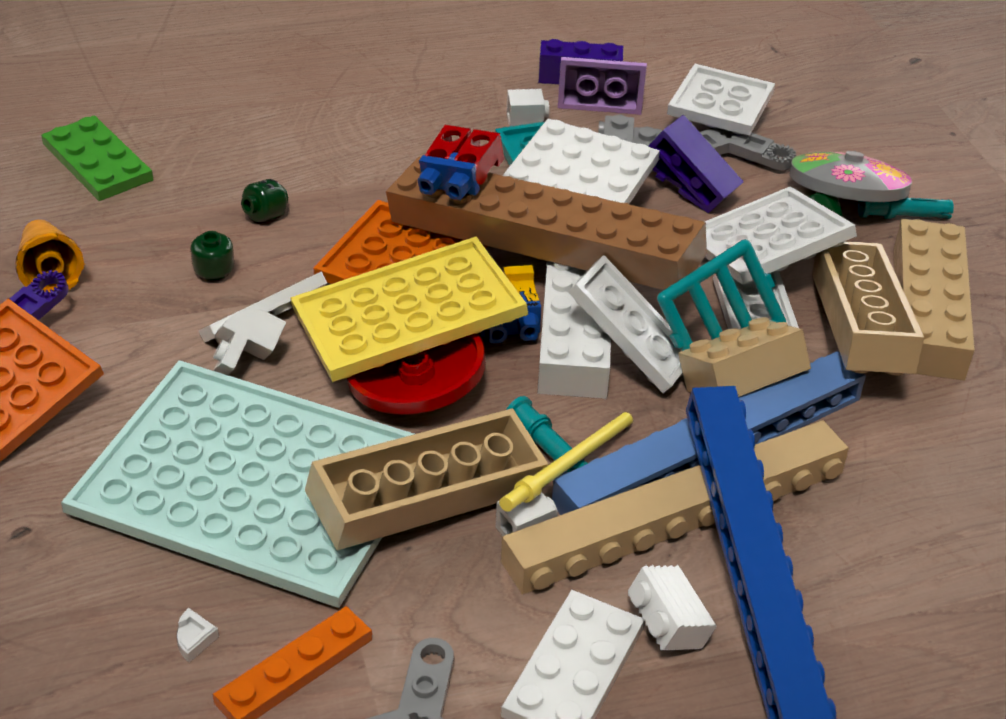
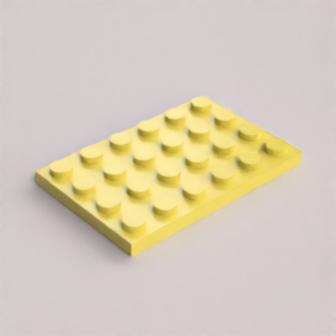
(407, 308)

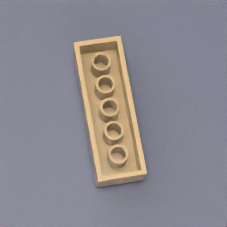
(935, 280)
(867, 309)
(421, 477)

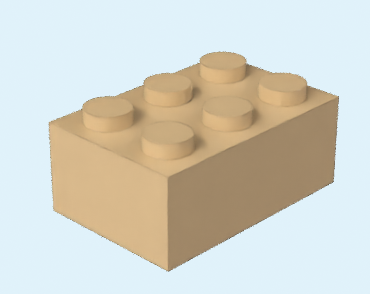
(746, 357)

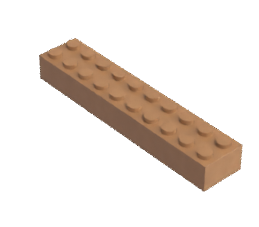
(557, 226)

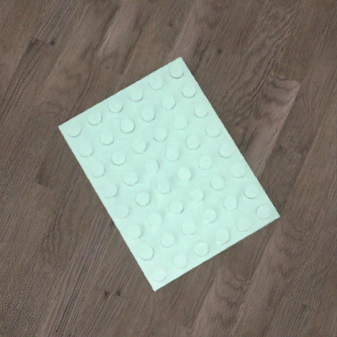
(224, 479)

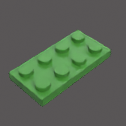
(97, 157)

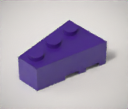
(693, 165)

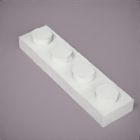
(277, 303)

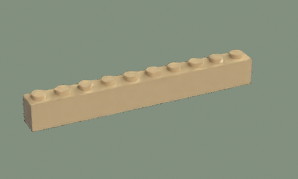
(658, 511)

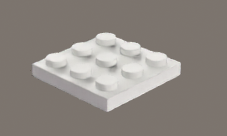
(721, 99)

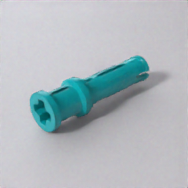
(908, 207)
(541, 431)

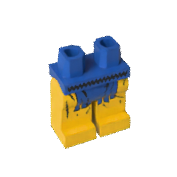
(527, 326)

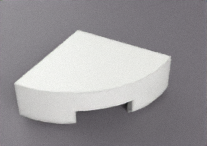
(194, 634)

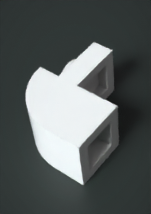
(247, 331)

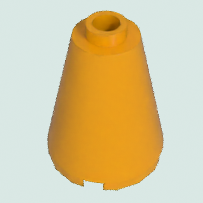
(47, 249)

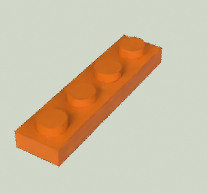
(293, 666)

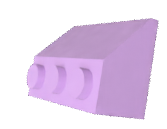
(601, 85)

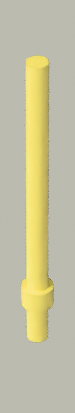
(531, 486)

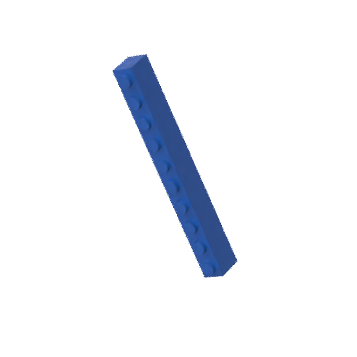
(755, 558)

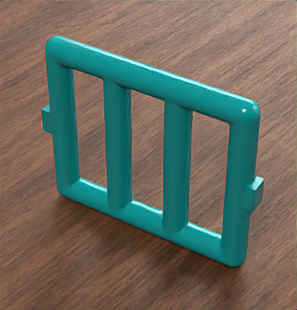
(718, 266)

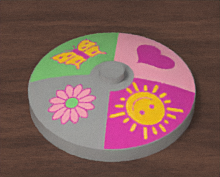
(850, 176)

